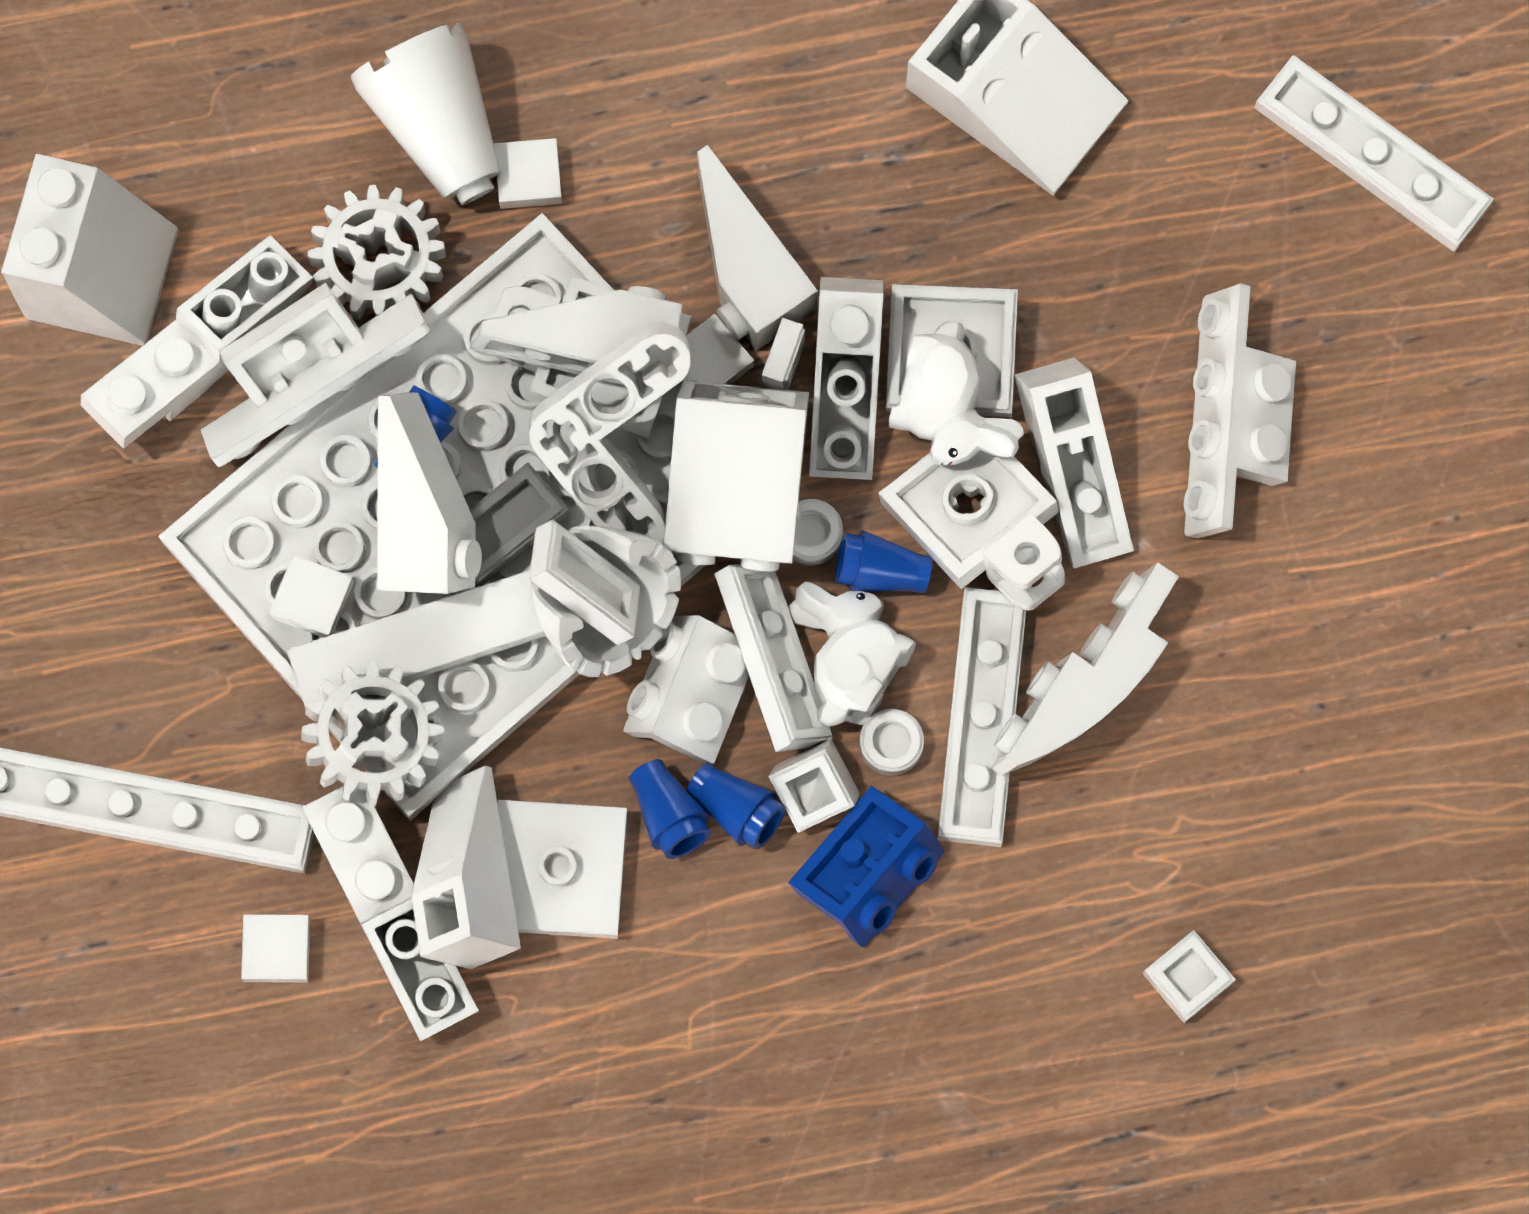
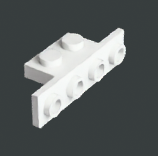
(302, 361)
(1238, 414)

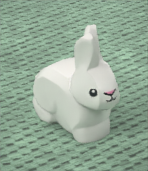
(942, 398)
(858, 655)

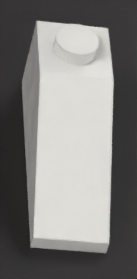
(751, 266)
(579, 331)
(1075, 460)
(421, 514)

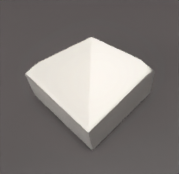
(814, 785)

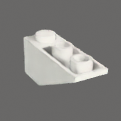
(846, 378)
(463, 878)

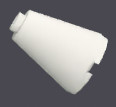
(435, 110)

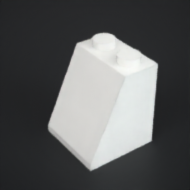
(87, 253)
(735, 474)

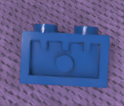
(868, 866)

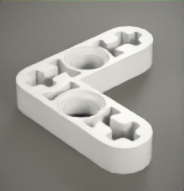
(593, 422)

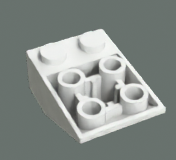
(1015, 87)

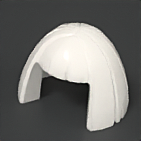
(645, 563)

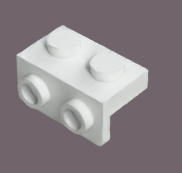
(689, 689)

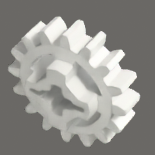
(383, 230)
(390, 753)

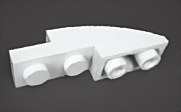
(185, 355)
(1082, 692)
(382, 901)

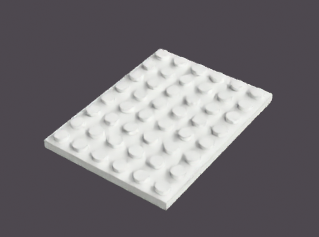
(318, 499)

